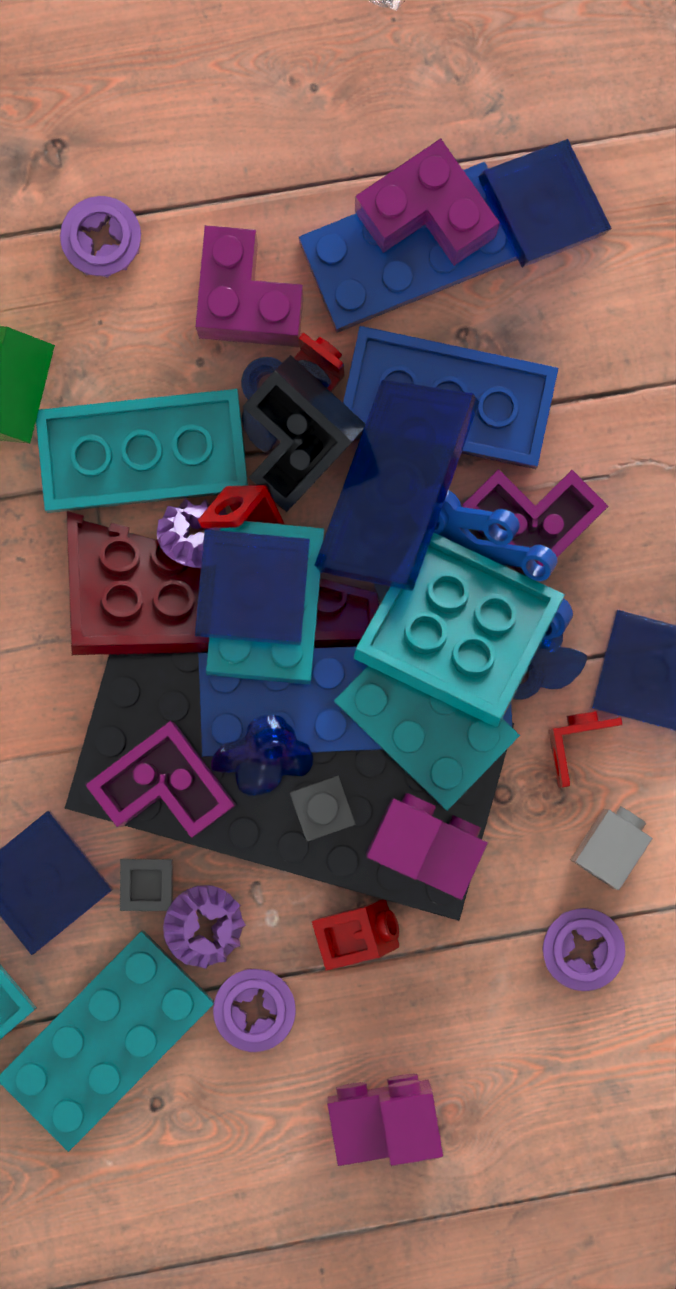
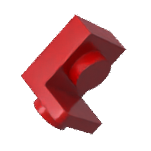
(357, 934)

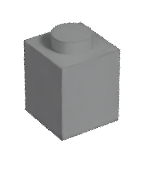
(612, 846)

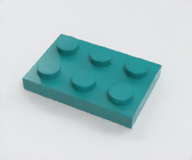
(265, 659)
(424, 735)

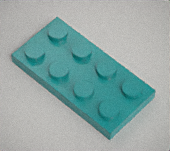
(140, 450)
(105, 1040)

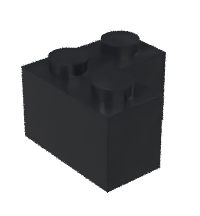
(310, 428)

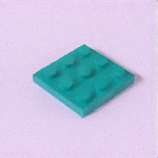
(461, 630)

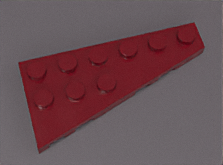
(143, 602)

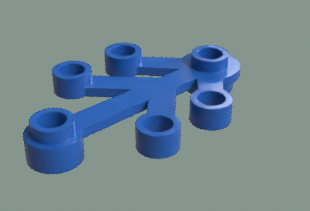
(454, 525)

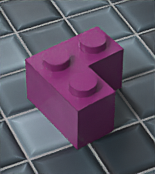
(432, 193)
(235, 304)
(552, 522)
(165, 769)
(427, 847)
(385, 1122)

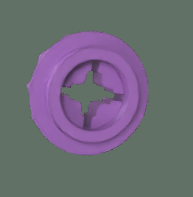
(92, 215)
(174, 533)
(182, 922)
(607, 955)
(266, 1031)

